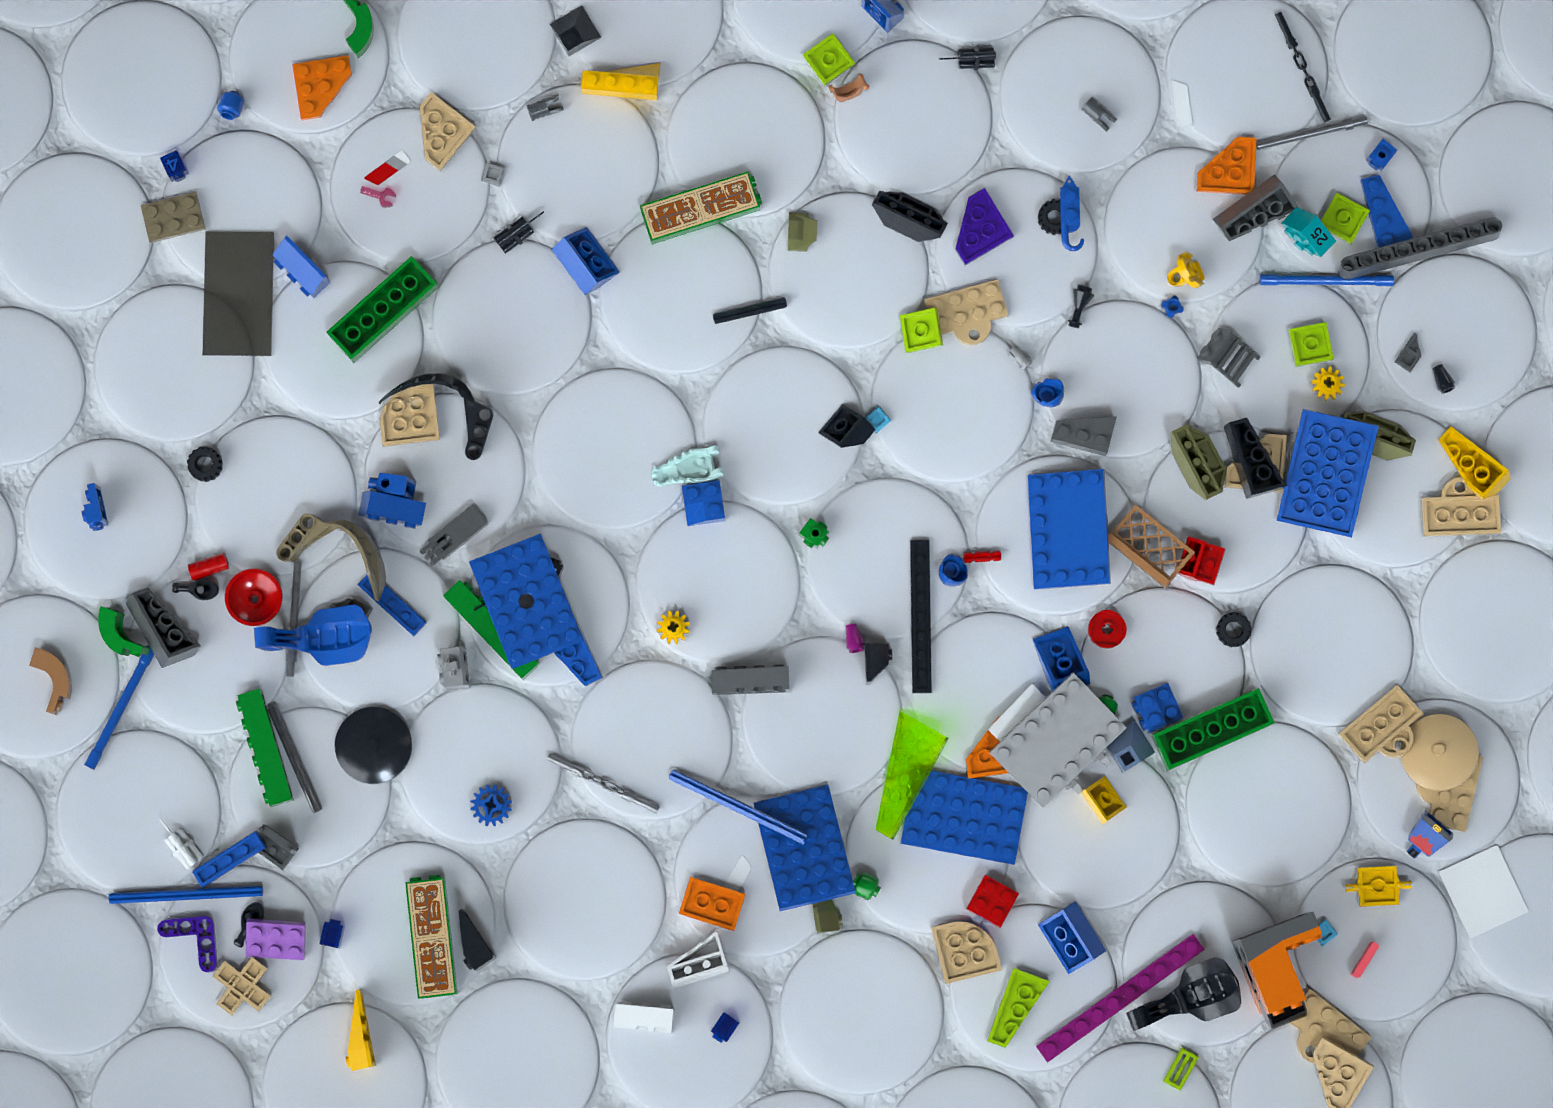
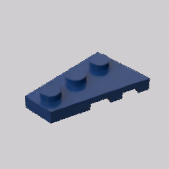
(580, 662)

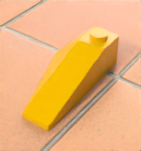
(1476, 467)
(360, 1044)

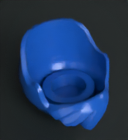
(1049, 392)
(953, 571)

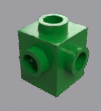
(811, 527)

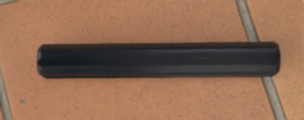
(750, 310)

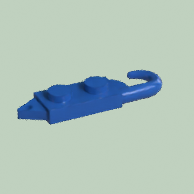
(1070, 213)

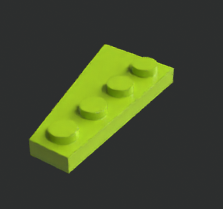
(1018, 999)

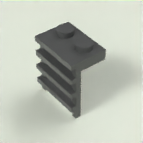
(1220, 349)
(278, 849)

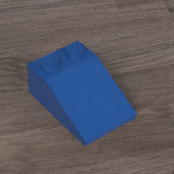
(884, 12)
(1060, 657)

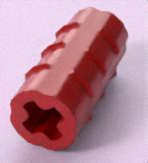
(208, 566)

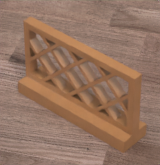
(1136, 555)

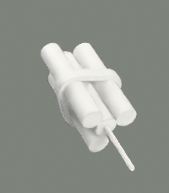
(183, 847)

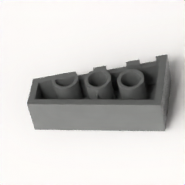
(161, 630)
(750, 680)

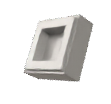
(493, 174)

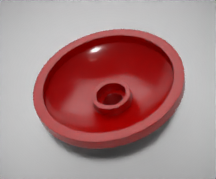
(249, 584)

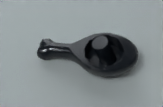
(201, 589)
(252, 911)

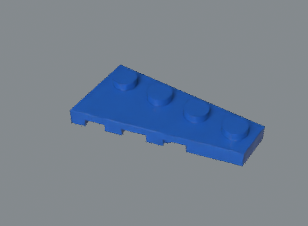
(1384, 215)

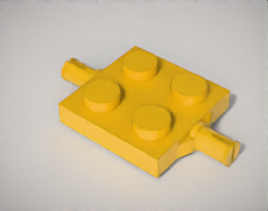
(1378, 886)

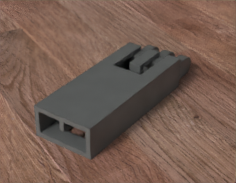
(459, 530)

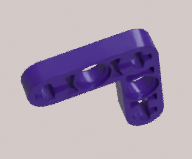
(195, 930)

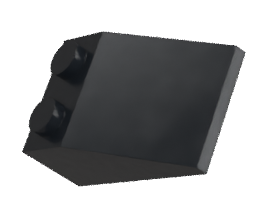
(475, 949)

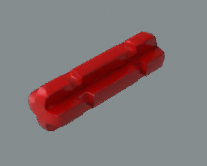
(982, 556)

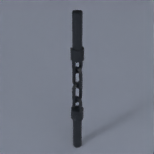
(1313, 90)

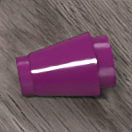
(854, 640)

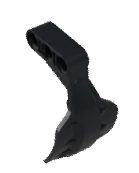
(472, 408)
(1204, 991)

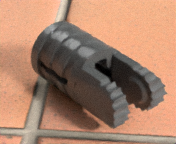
(540, 109)
(1095, 110)

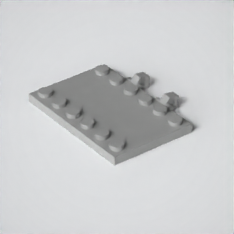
(1058, 740)

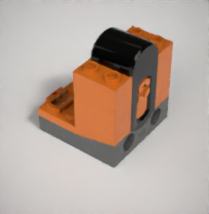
(1270, 970)

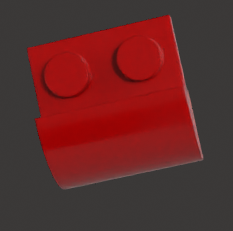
(1204, 563)

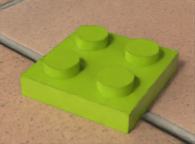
(828, 59)
(1344, 218)
(921, 330)
(1310, 344)

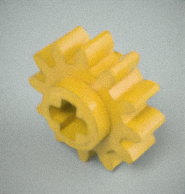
(1333, 379)
(667, 623)

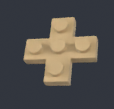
(242, 986)

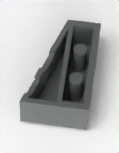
(1085, 434)

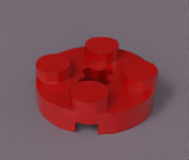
(1115, 622)

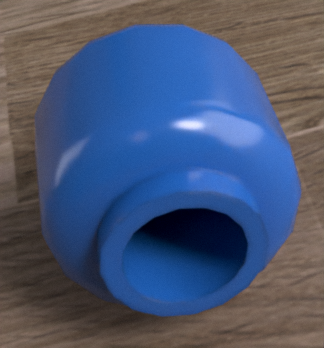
(230, 105)

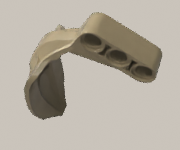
(368, 549)

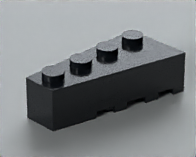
(1252, 461)

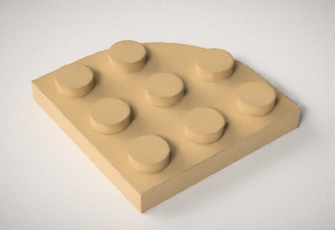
(410, 417)
(964, 951)

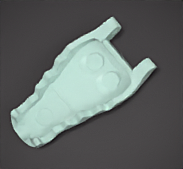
(691, 467)

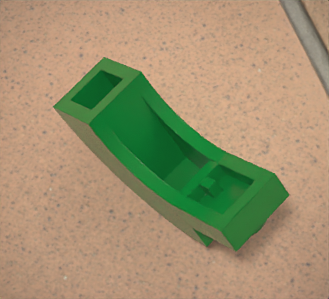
(362, 35)
(112, 632)

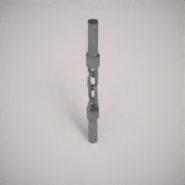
(626, 795)

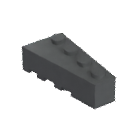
(1256, 209)

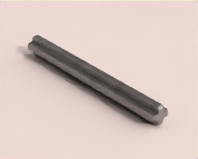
(295, 760)

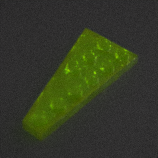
(910, 763)

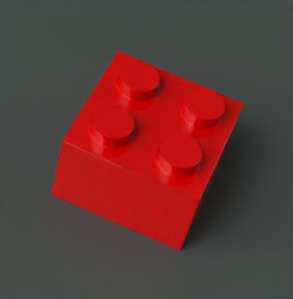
(992, 901)

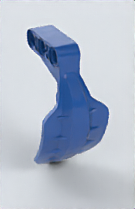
(331, 636)

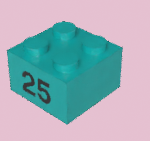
(1308, 232)

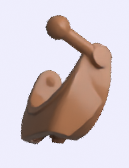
(845, 92)

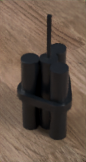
(975, 58)
(514, 234)

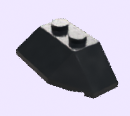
(909, 216)

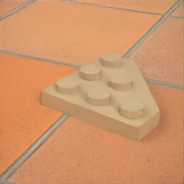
(442, 131)
(1275, 446)
(1340, 1073)

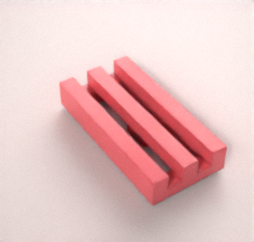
(1365, 959)

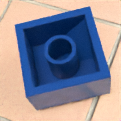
(703, 503)

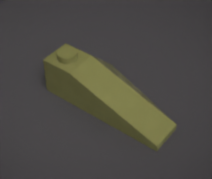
(826, 917)

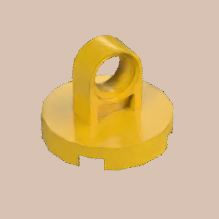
(1188, 270)

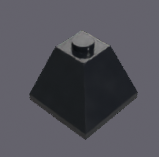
(575, 31)
(847, 428)
(876, 660)

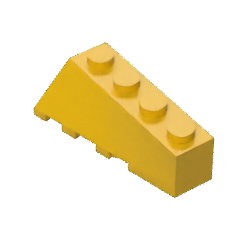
(631, 82)

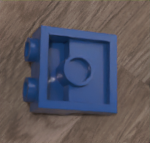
(94, 512)
(1157, 708)

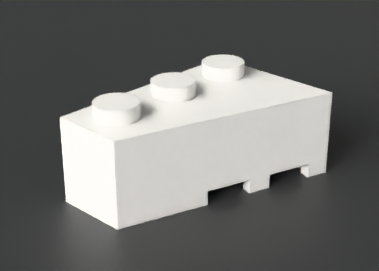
(699, 963)
(643, 1017)

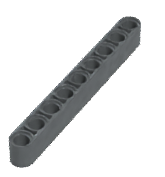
(1413, 254)

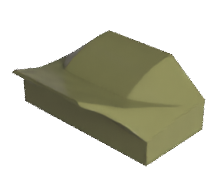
(801, 231)

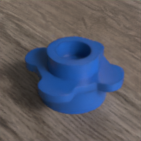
(1178, 308)

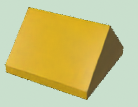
(1103, 800)

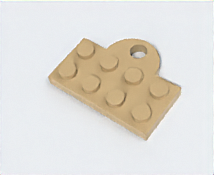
(969, 310)
(1460, 513)
(1383, 726)
(1453, 806)
(1327, 1022)

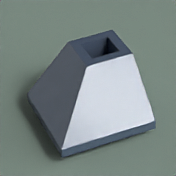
(1130, 747)

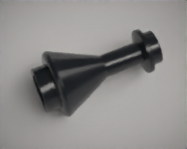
(1082, 297)

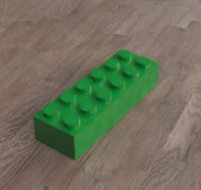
(382, 309)
(1212, 729)

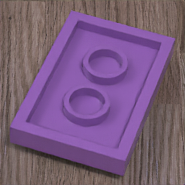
(275, 939)

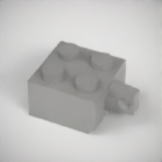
(454, 668)

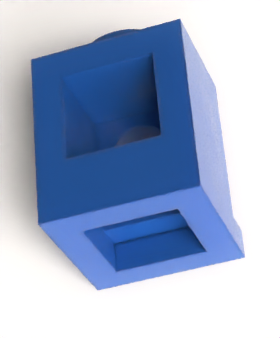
(1386, 149)

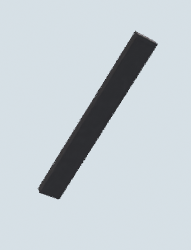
(920, 616)

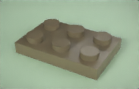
(173, 217)

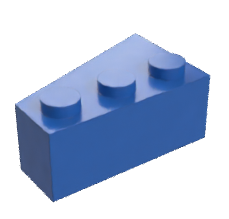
(392, 509)

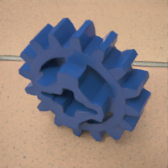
(499, 807)

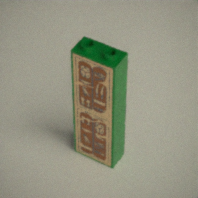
(700, 207)
(431, 937)

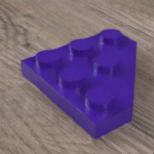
(981, 228)

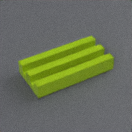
(1173, 1066)

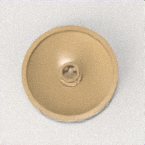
(1441, 753)

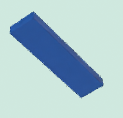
(395, 607)
(229, 859)

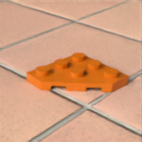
(319, 84)
(1231, 169)
(981, 762)

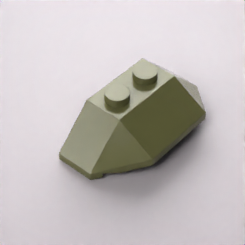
(1391, 438)
(1198, 461)

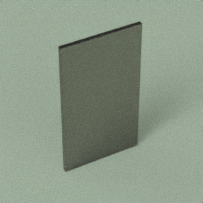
(238, 293)

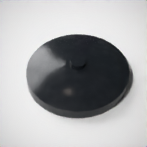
(373, 745)

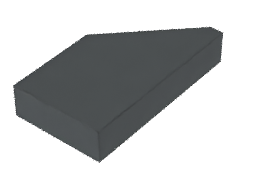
(1409, 355)

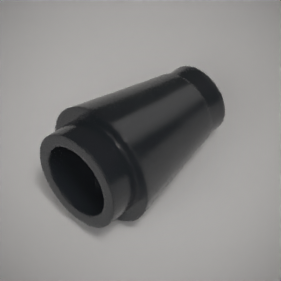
(1443, 379)

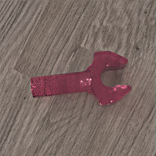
(379, 195)

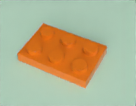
(712, 904)

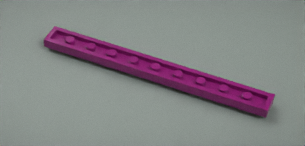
(1120, 998)

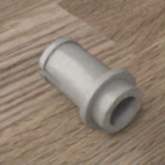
(1020, 357)

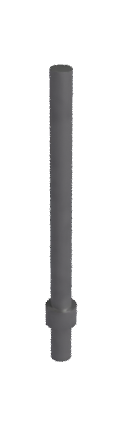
(1347, 124)
(291, 656)

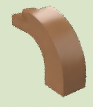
(60, 677)

